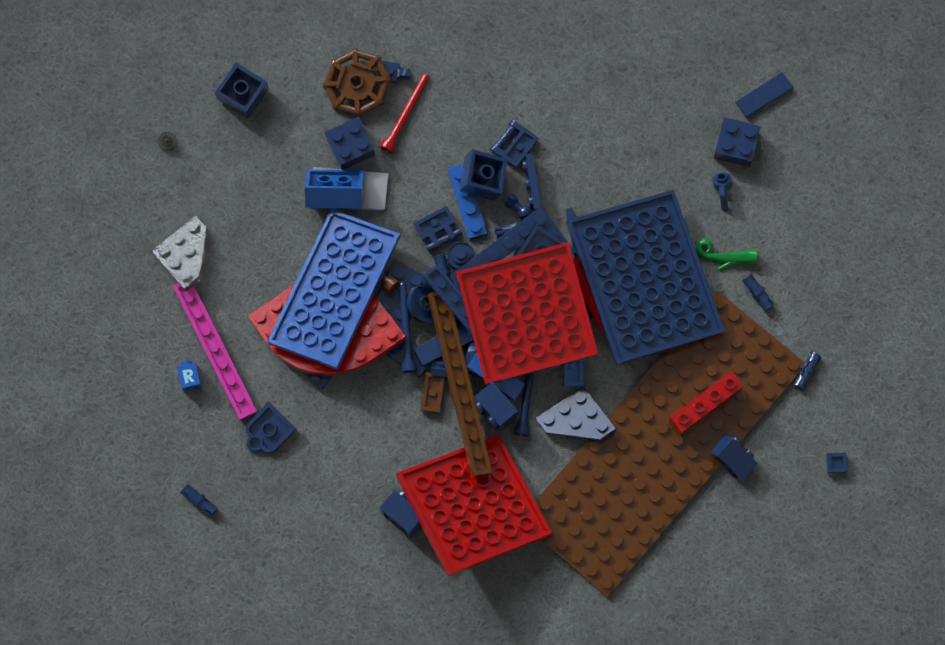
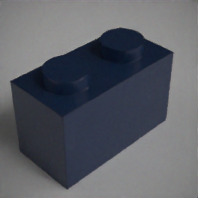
(734, 457)

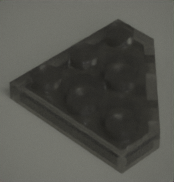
(184, 253)

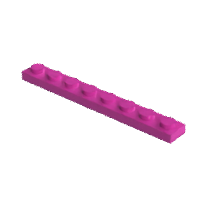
(216, 352)

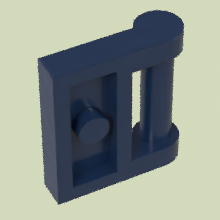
(518, 148)

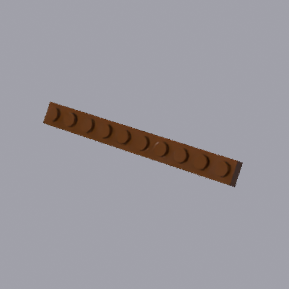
(460, 387)

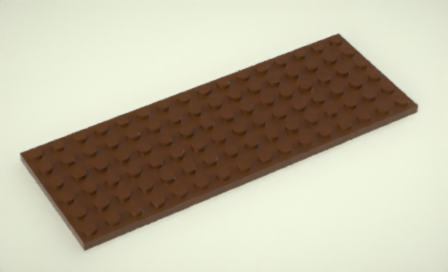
(637, 481)

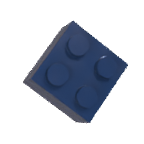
(241, 90)
(737, 142)
(350, 143)
(483, 175)
(495, 407)
(400, 513)

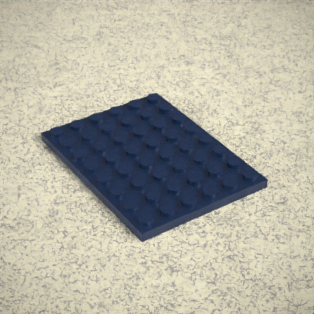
(644, 277)

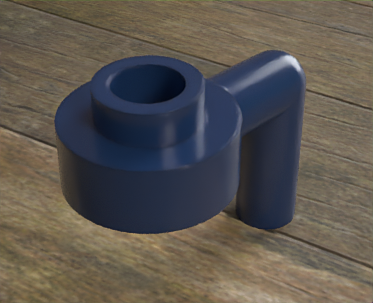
(722, 183)

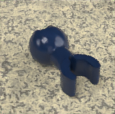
(523, 211)

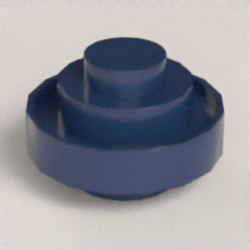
(459, 254)

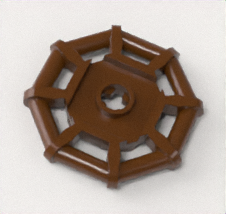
(362, 91)

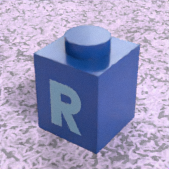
(189, 376)

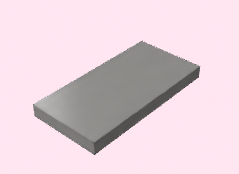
(374, 190)

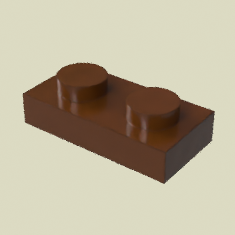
(432, 393)

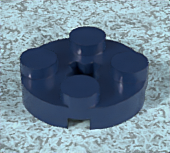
(414, 303)

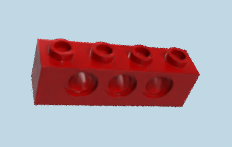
(705, 403)

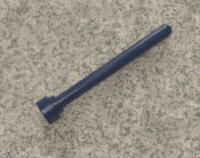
(409, 364)
(522, 426)

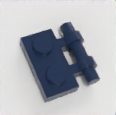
(435, 223)

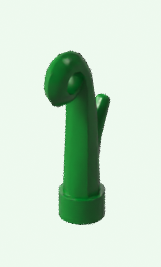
(729, 259)

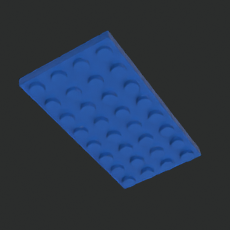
(334, 289)

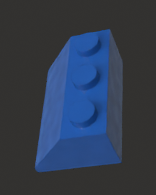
(334, 189)

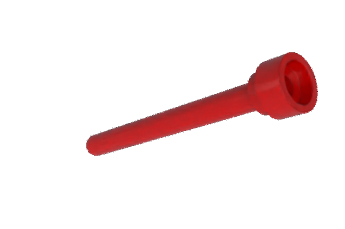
(390, 143)

